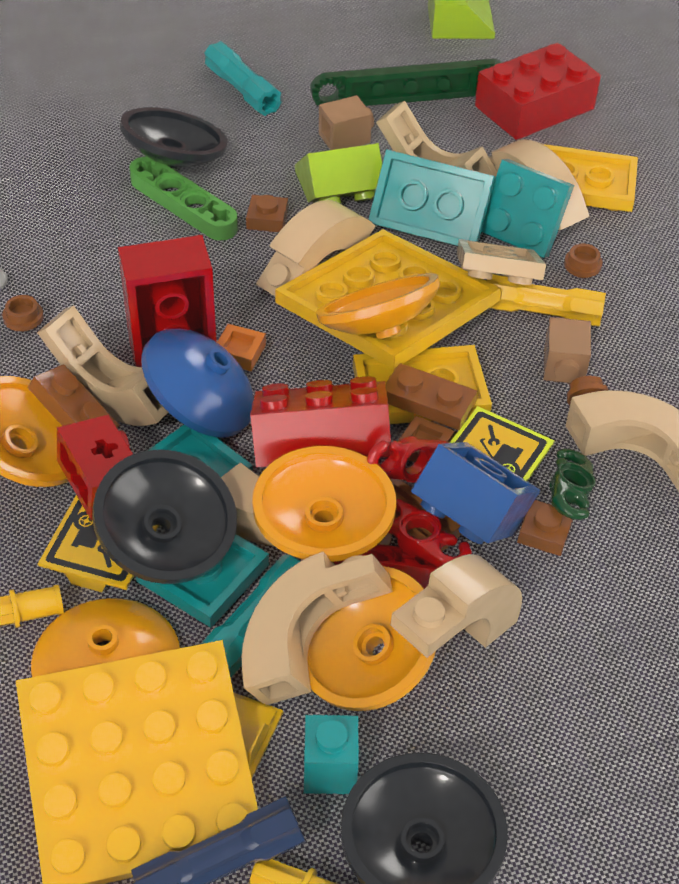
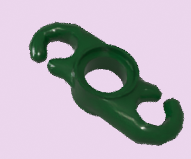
(572, 484)

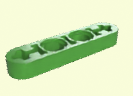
(213, 219)

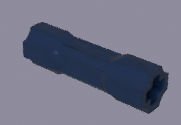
(255, 839)

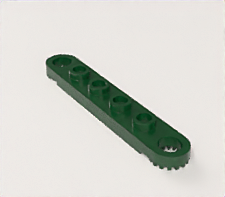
(403, 83)

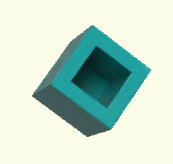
(330, 754)

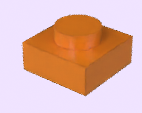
(243, 345)

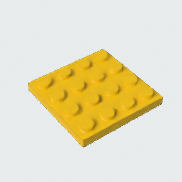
(380, 260)
(132, 761)

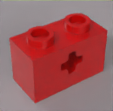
(88, 452)

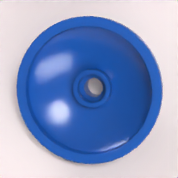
(198, 382)

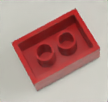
(537, 90)
(167, 288)
(319, 415)

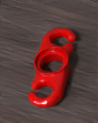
(400, 452)
(429, 548)

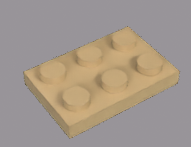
(516, 263)

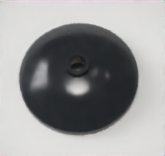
(173, 136)
(167, 492)
(426, 802)

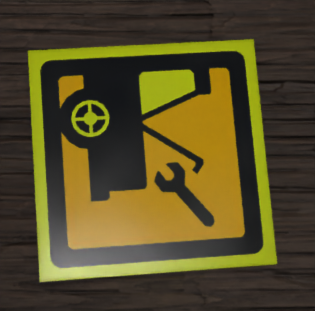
(504, 441)

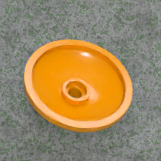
(380, 306)
(27, 437)
(324, 503)
(127, 624)
(343, 658)

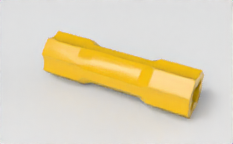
(568, 304)

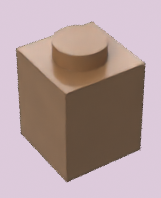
(345, 123)
(567, 349)

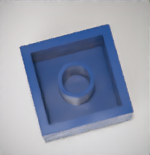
(474, 492)

